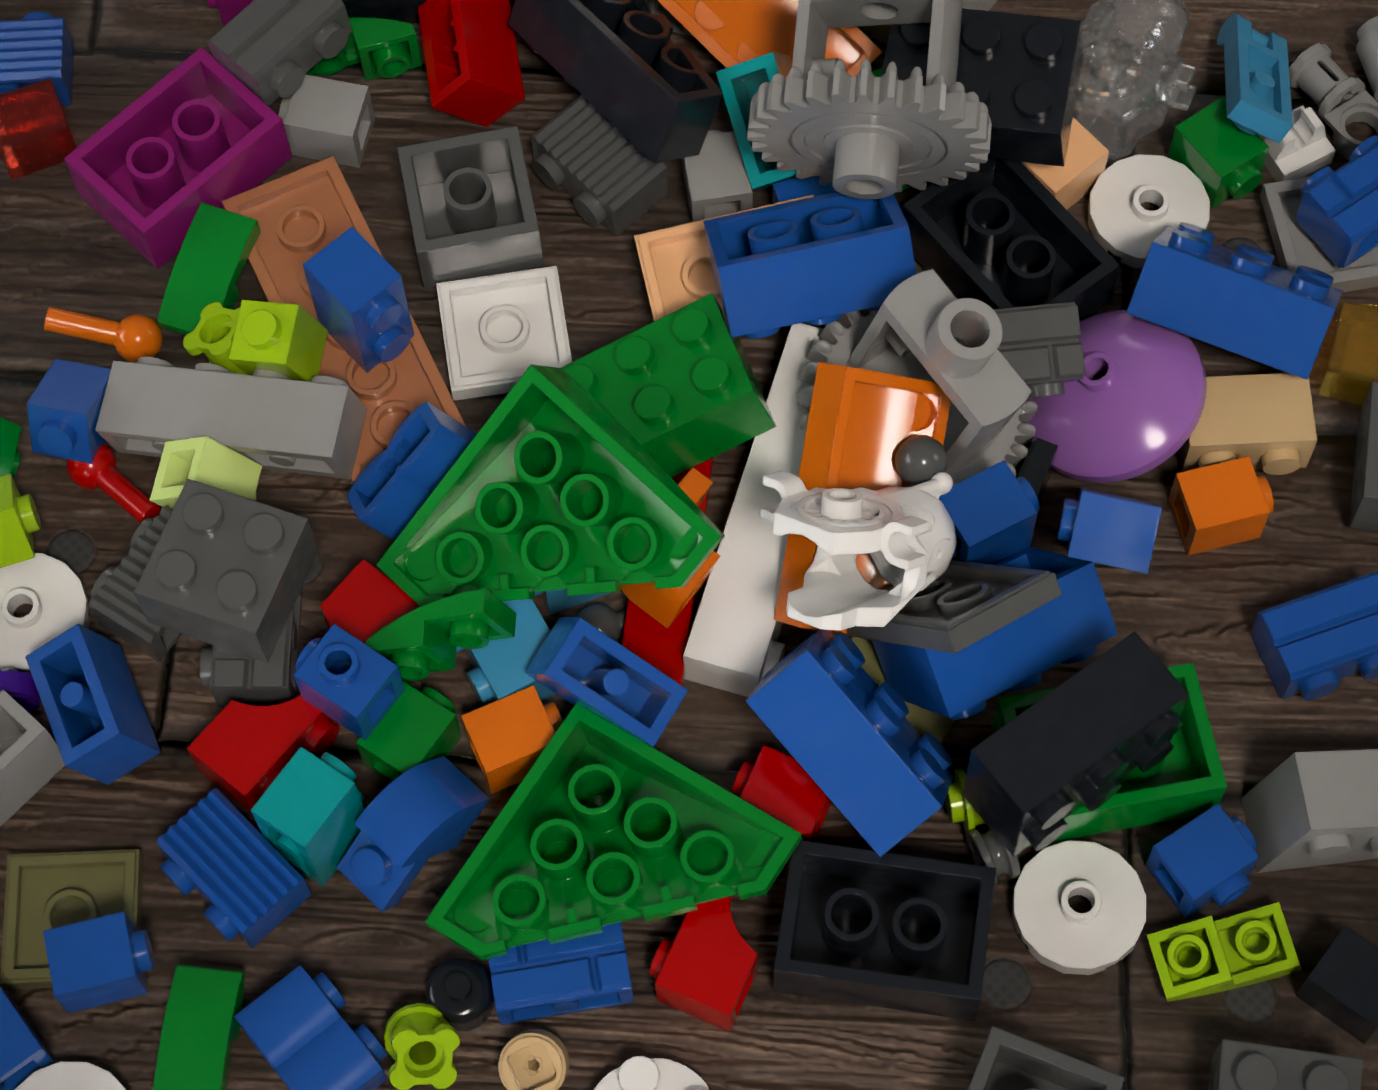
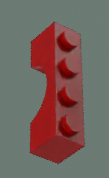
(252, 743)
(709, 962)

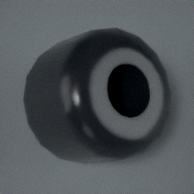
(461, 993)

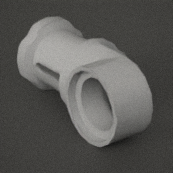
(1336, 94)

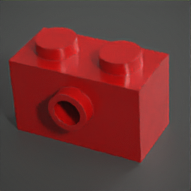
(471, 58)

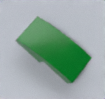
(380, 46)
(207, 266)
(430, 634)
(199, 1028)

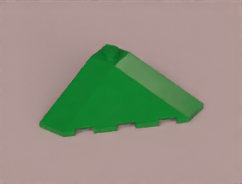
(550, 503)
(605, 839)

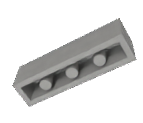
(260, 416)

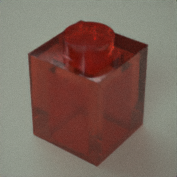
(33, 129)

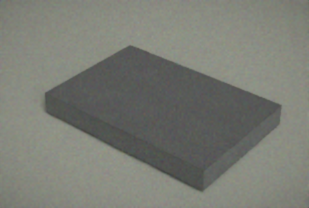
(965, 606)

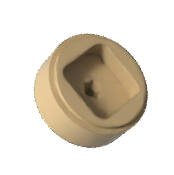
(533, 1061)

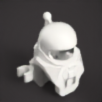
(898, 526)

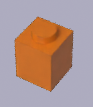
(1220, 505)
(510, 736)

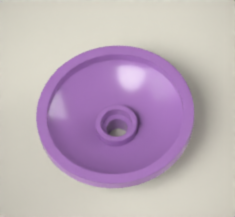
(1134, 412)

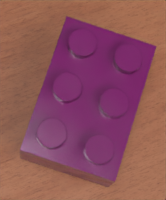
(178, 146)

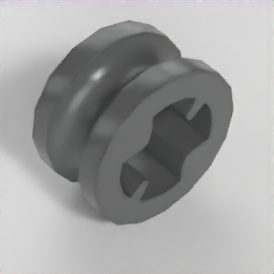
(990, 852)

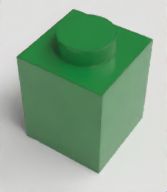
(1219, 153)
(411, 733)

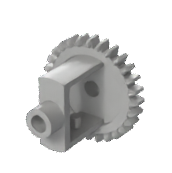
(866, 128)
(916, 340)

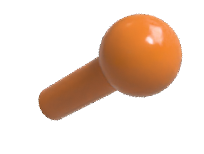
(132, 336)

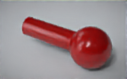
(103, 475)

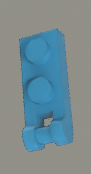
(1256, 79)

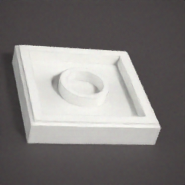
(500, 328)

